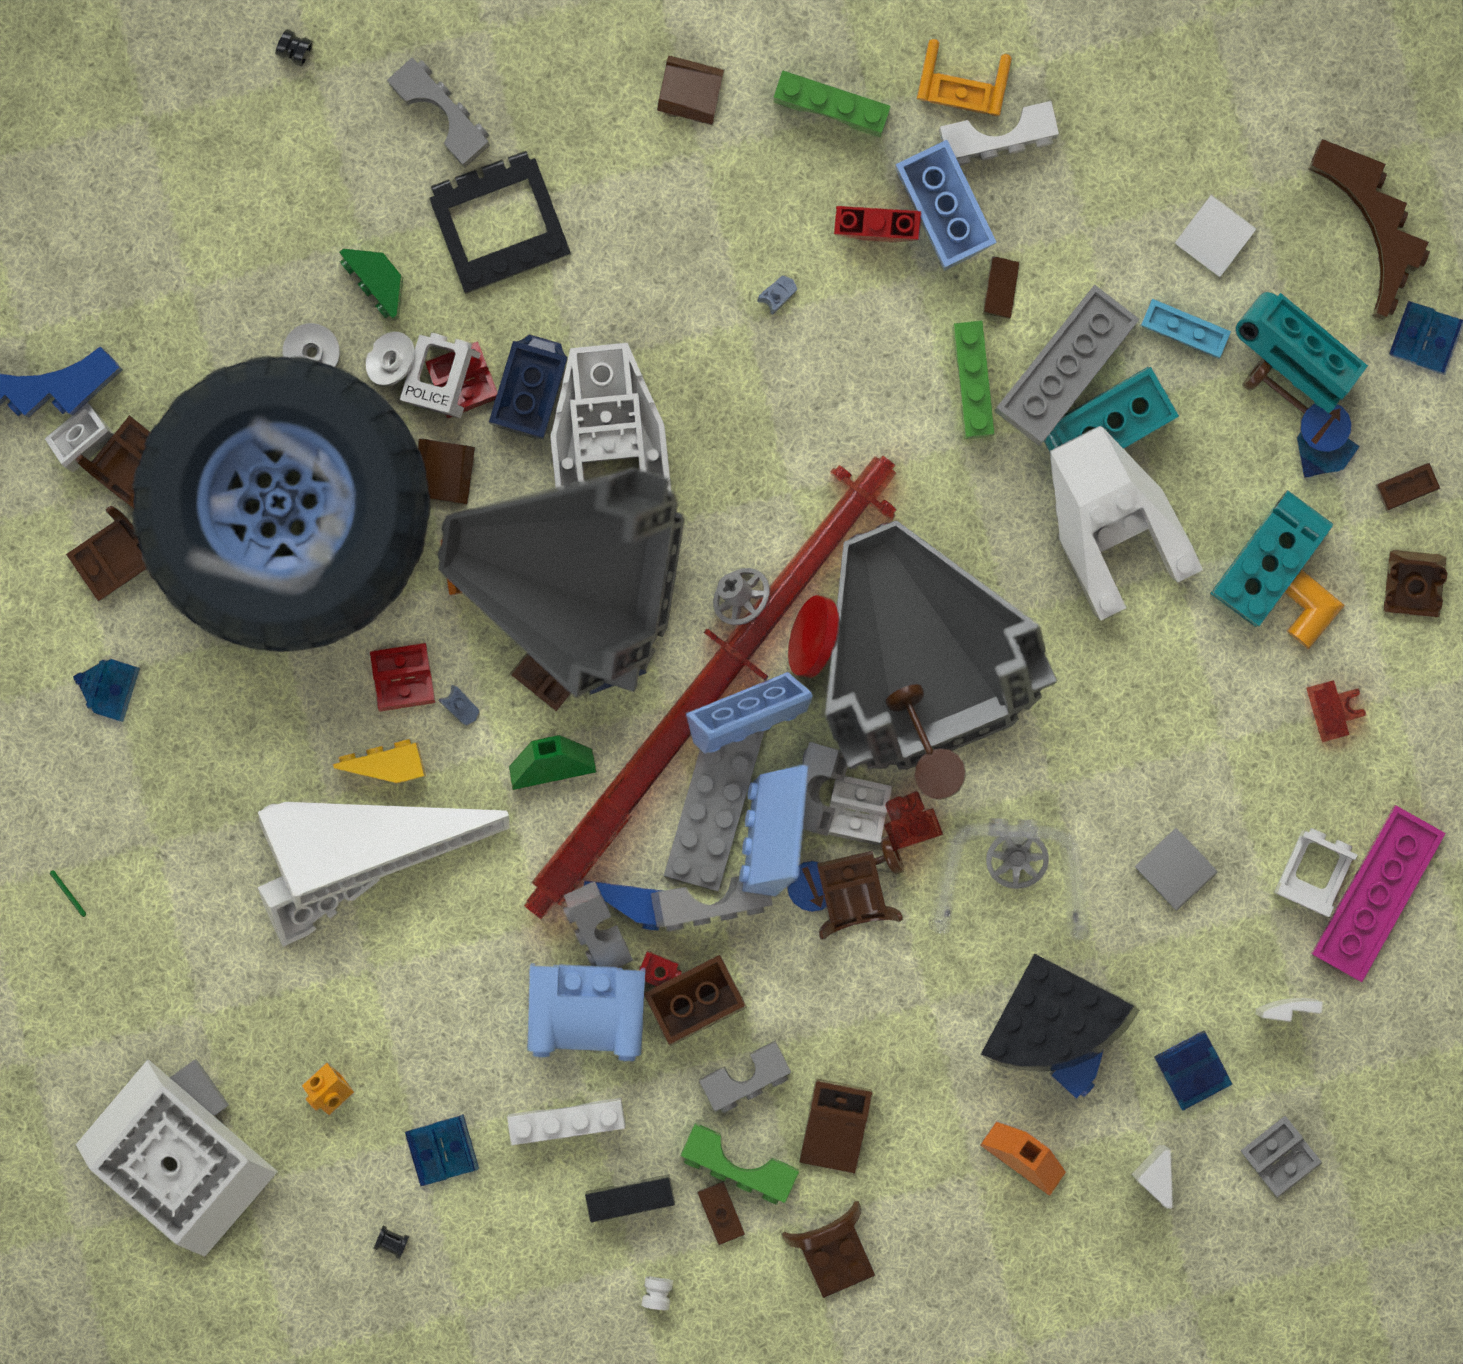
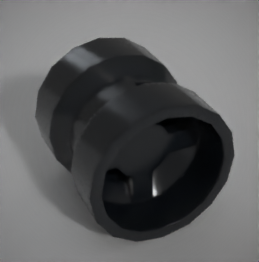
(293, 47)

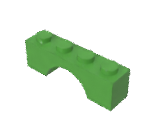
(825, 100)
(973, 379)
(771, 1179)

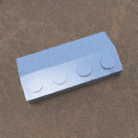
(946, 204)
(748, 712)

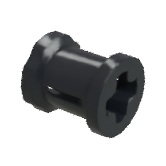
(391, 1242)

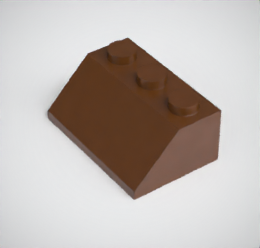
(695, 1000)

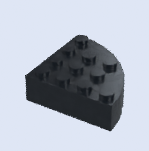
(1056, 1020)

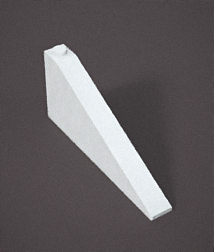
(342, 846)

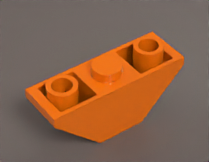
(1025, 1156)

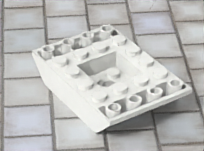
(214, 1170)

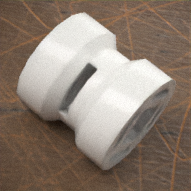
(657, 1293)

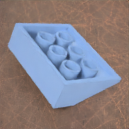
(773, 830)

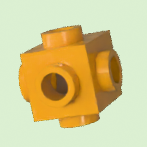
(327, 1089)

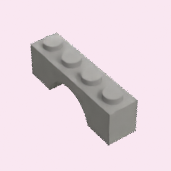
(415, 85)
(678, 906)

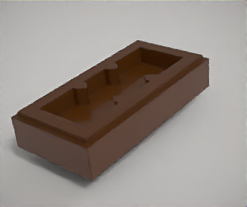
(1407, 486)
(721, 1213)

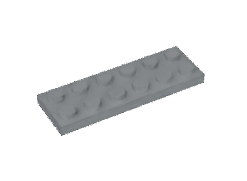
(1066, 365)
(712, 813)

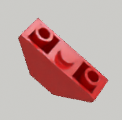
(877, 224)

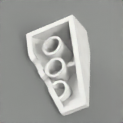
(295, 923)

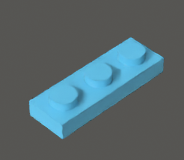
(1185, 328)

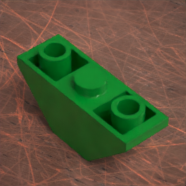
(377, 278)
(551, 761)

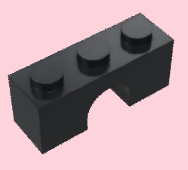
(630, 1199)

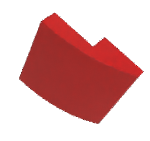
(475, 391)
(401, 664)

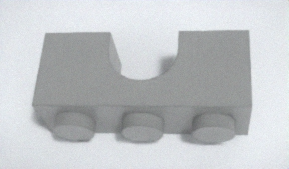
(822, 764)
(587, 910)
(725, 1091)

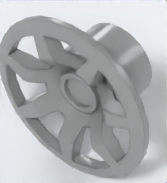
(738, 593)
(1017, 856)

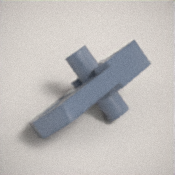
(778, 293)
(460, 706)

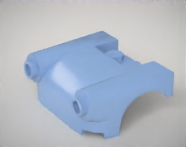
(585, 1009)

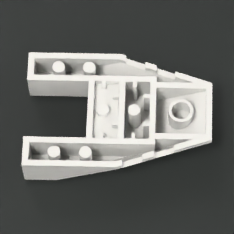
(605, 415)
(1105, 501)

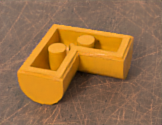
(1318, 605)

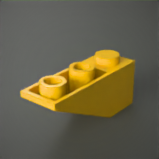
(392, 765)

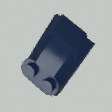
(529, 386)

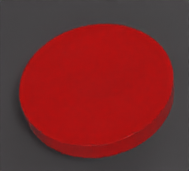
(813, 636)

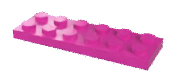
(1378, 893)

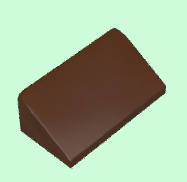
(1001, 287)

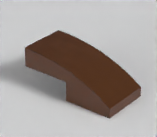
(540, 682)

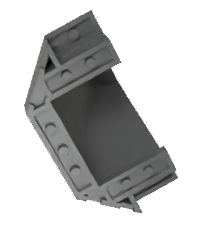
(574, 573)
(929, 623)

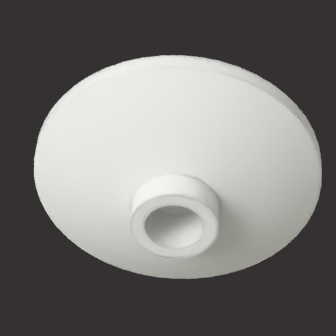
(315, 336)
(386, 350)

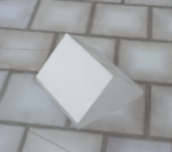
(80, 434)
(1156, 1175)

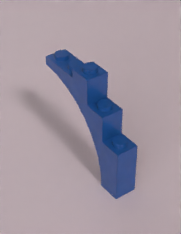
(70, 386)

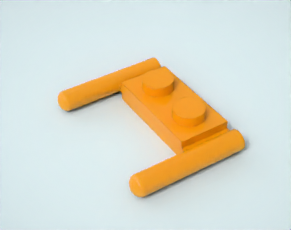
(962, 92)

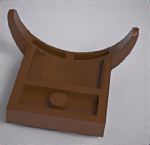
(118, 460)
(109, 556)
(853, 893)
(834, 1253)

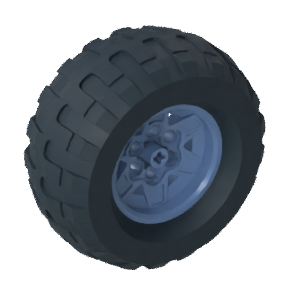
(188, 502)

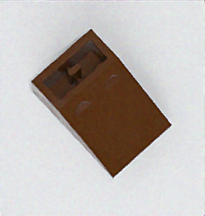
(835, 1125)

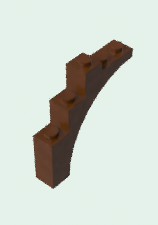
(1397, 250)

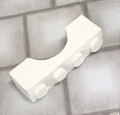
(1035, 126)
(566, 1122)

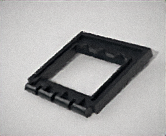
(512, 259)

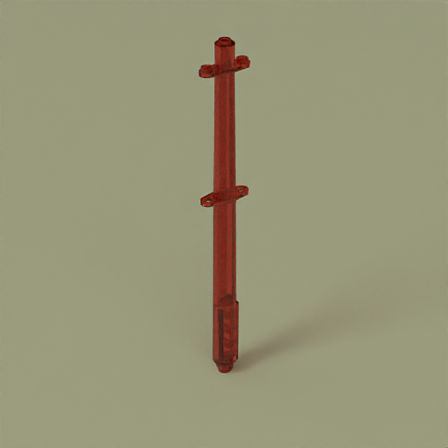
(613, 807)

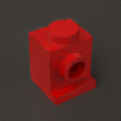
(652, 961)

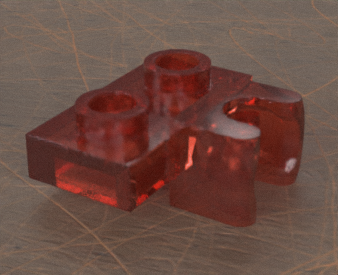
(1332, 709)
(909, 822)

